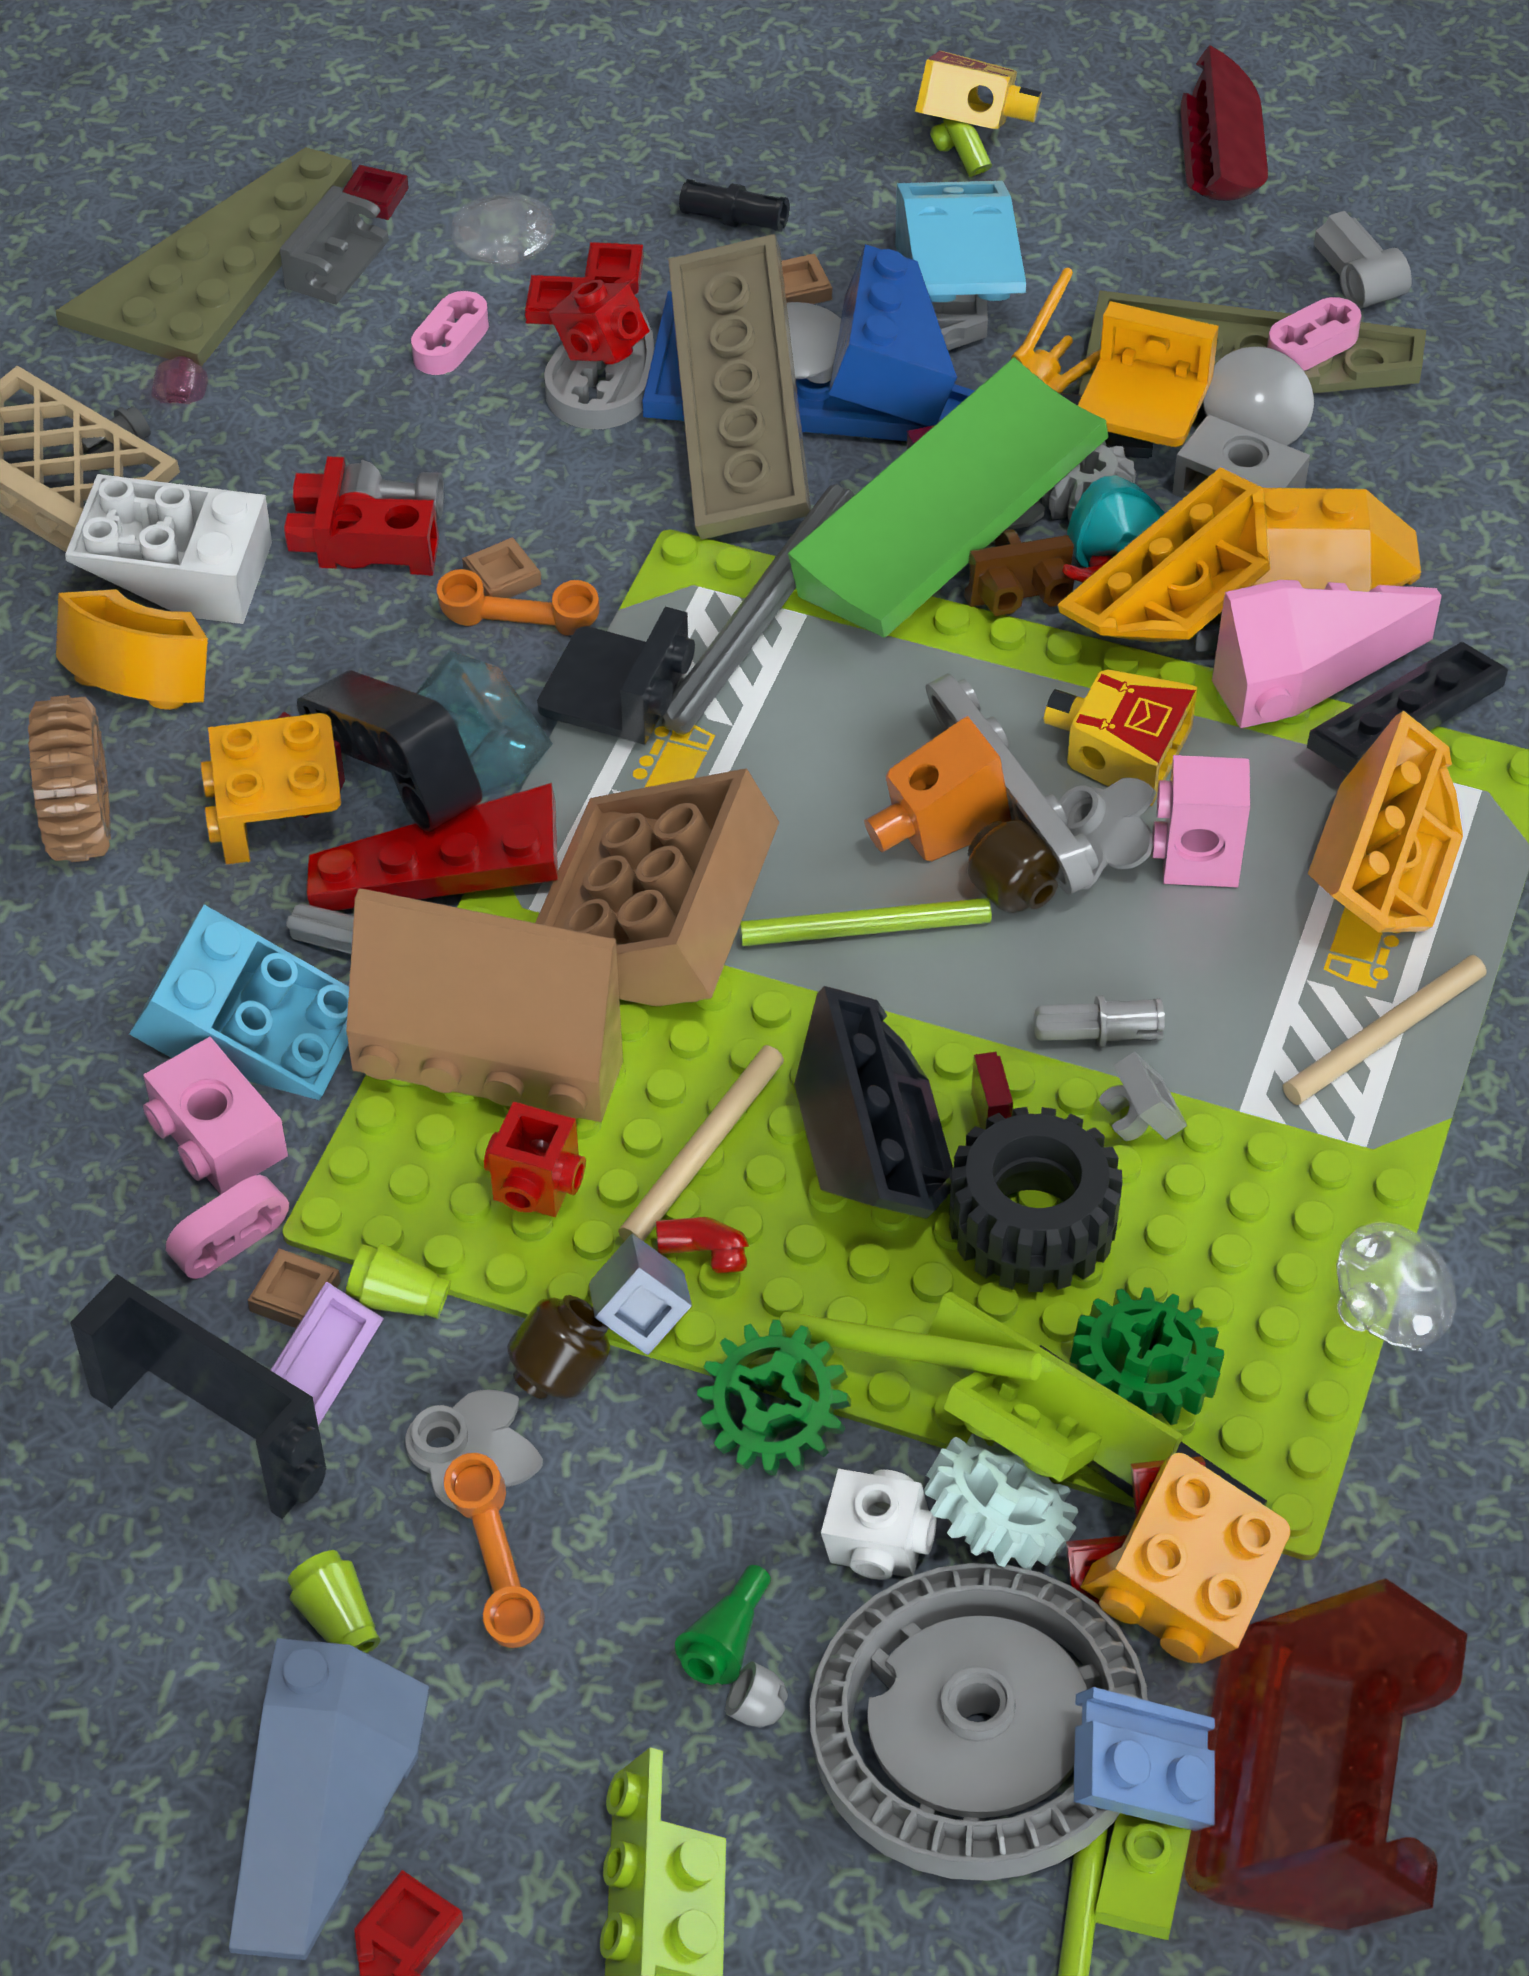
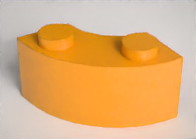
(131, 648)

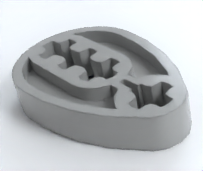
(617, 397)

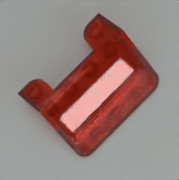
(1312, 1757)

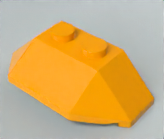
(1337, 539)
(1180, 566)
(1393, 831)

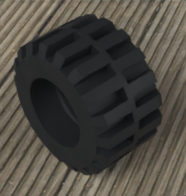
(1026, 1241)

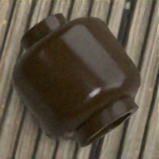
(1013, 866)
(558, 1348)

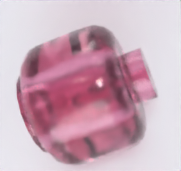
(179, 381)

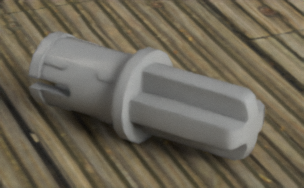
(1101, 1021)

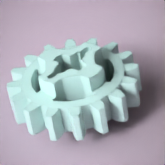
(999, 1503)

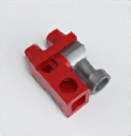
(365, 517)

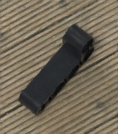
(403, 736)

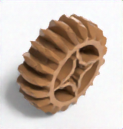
(69, 778)

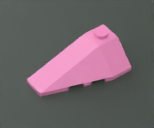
(1298, 645)

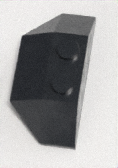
(869, 1109)

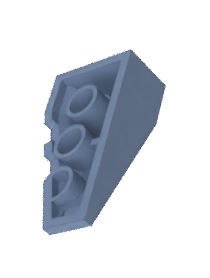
(326, 1765)

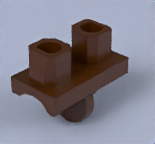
(1019, 570)

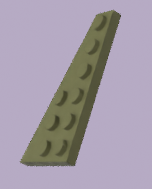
(208, 273)
(1378, 358)

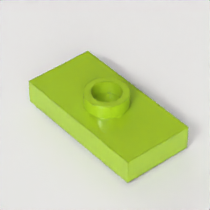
(1142, 1876)

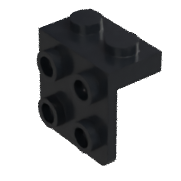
(617, 680)

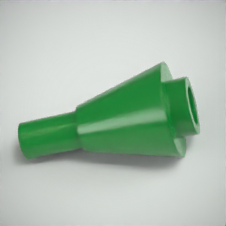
(717, 1641)

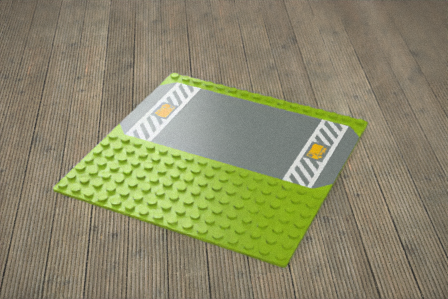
(1252, 987)

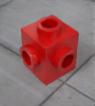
(599, 322)
(534, 1160)

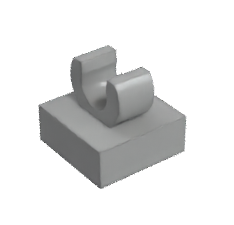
(1148, 1100)

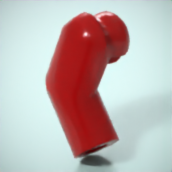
(703, 1235)

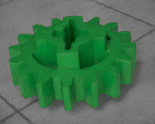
(1149, 1353)
(760, 1426)

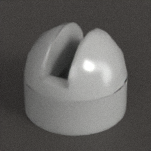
(756, 1696)

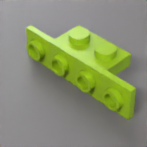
(1051, 1421)
(661, 1884)

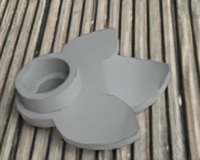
(1112, 821)
(475, 1426)

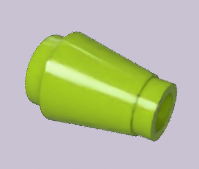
(395, 1283)
(333, 1601)

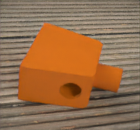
(942, 794)

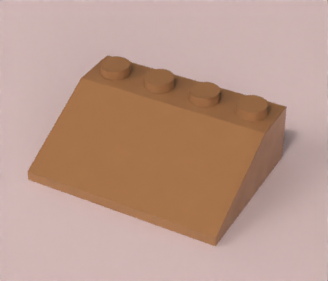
(666, 880)
(484, 1005)

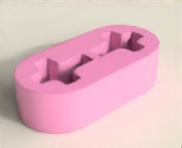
(441, 328)
(1317, 331)
(227, 1226)

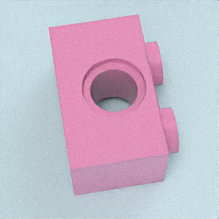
(1204, 820)
(213, 1116)

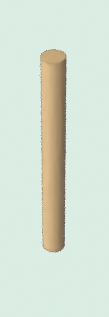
(1384, 1030)
(702, 1144)

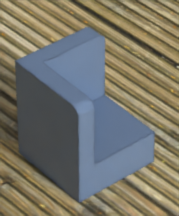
(639, 1294)

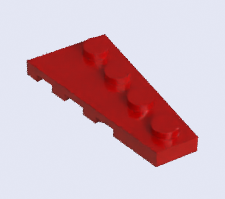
(479, 850)

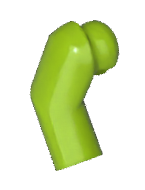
(966, 142)

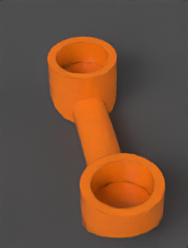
(464, 602)
(479, 1493)

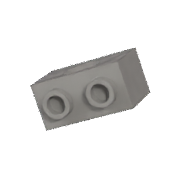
(1240, 452)

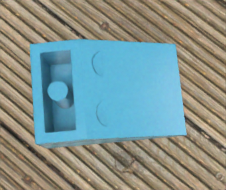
(961, 238)
(255, 1000)

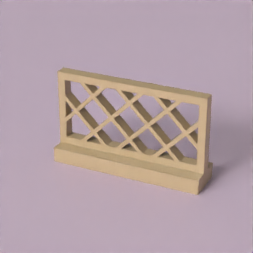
(52, 510)

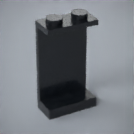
(131, 1333)

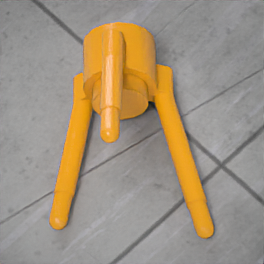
(1044, 363)

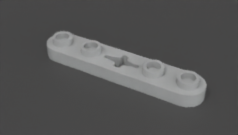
(1075, 855)

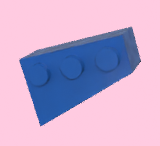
(891, 341)

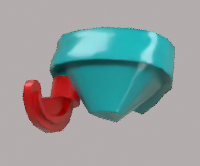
(1106, 521)

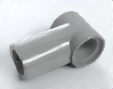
(1364, 268)

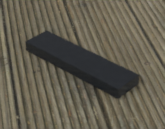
(1426, 694)

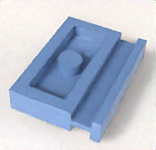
(1144, 1760)

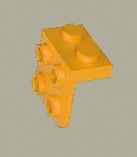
(1151, 373)
(267, 774)
(1191, 1562)

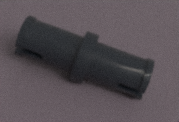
(734, 205)

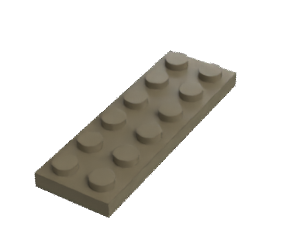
(738, 387)

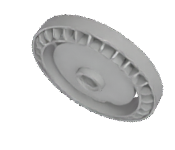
(968, 1647)

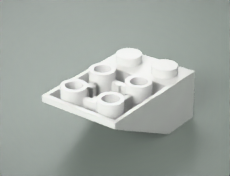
(175, 544)

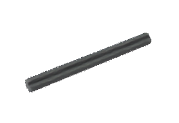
(746, 623)

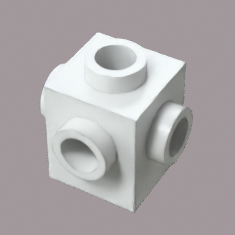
(877, 1523)

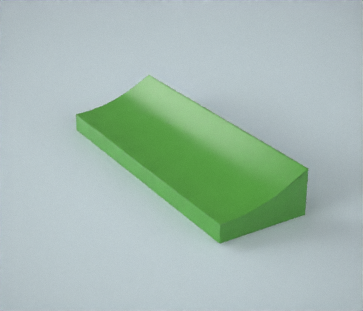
(943, 500)

